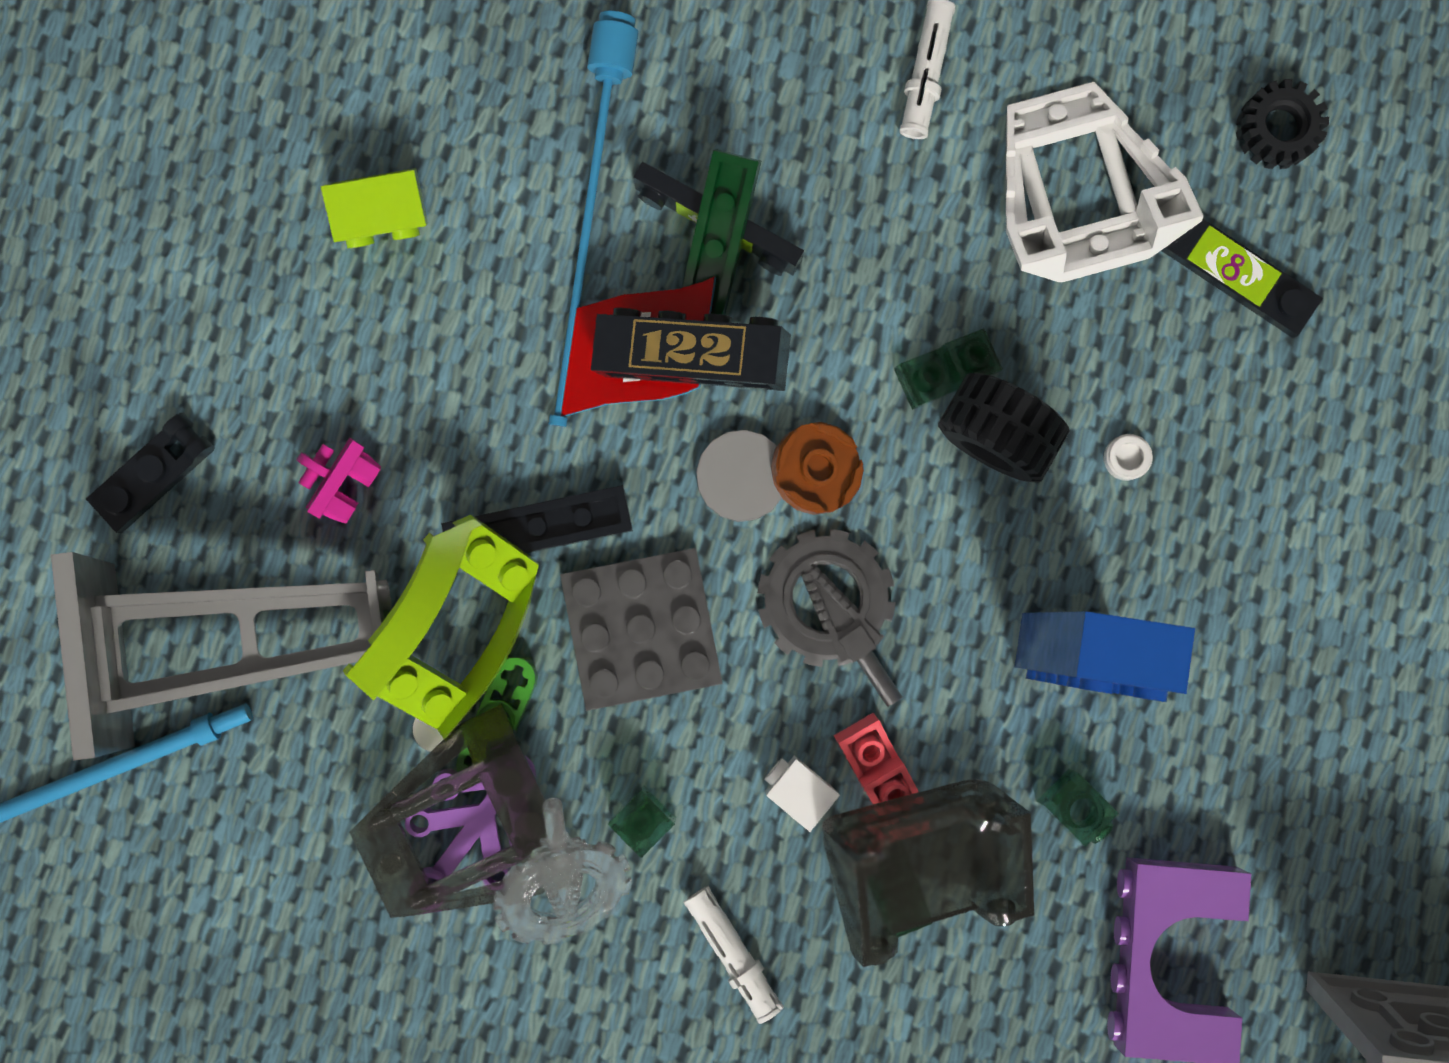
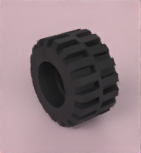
(1004, 427)

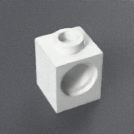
(800, 792)

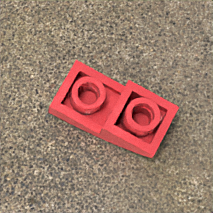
(875, 760)

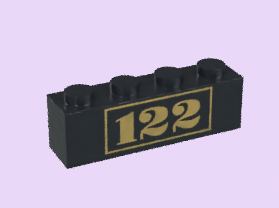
(691, 350)

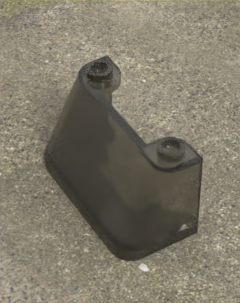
(928, 862)

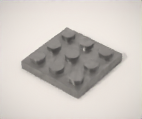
(641, 629)

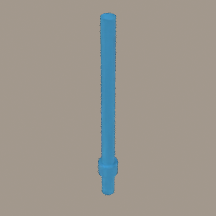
(201, 731)

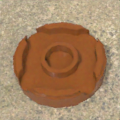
(817, 468)

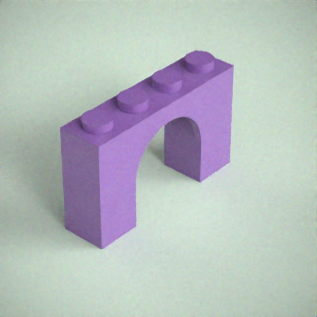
(1154, 899)

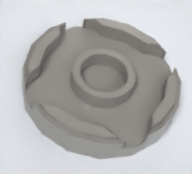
(738, 476)

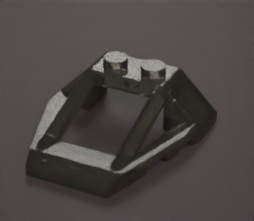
(512, 791)

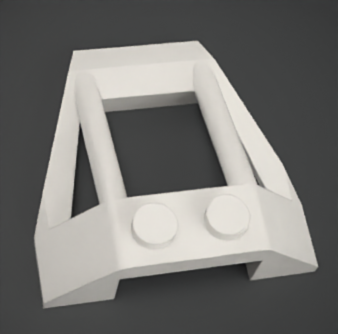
(1136, 235)

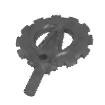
(847, 631)

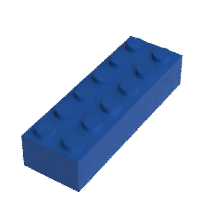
(1106, 653)

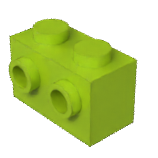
(374, 207)

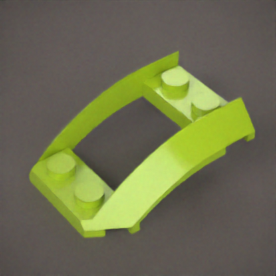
(411, 684)

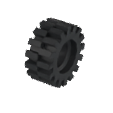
(1300, 106)

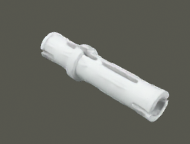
(916, 117)
(743, 970)

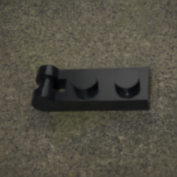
(149, 474)

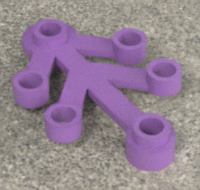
(477, 821)

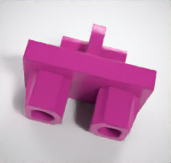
(327, 497)

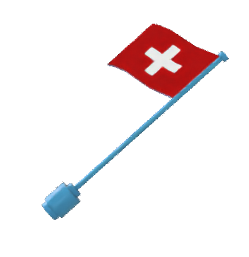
(579, 387)

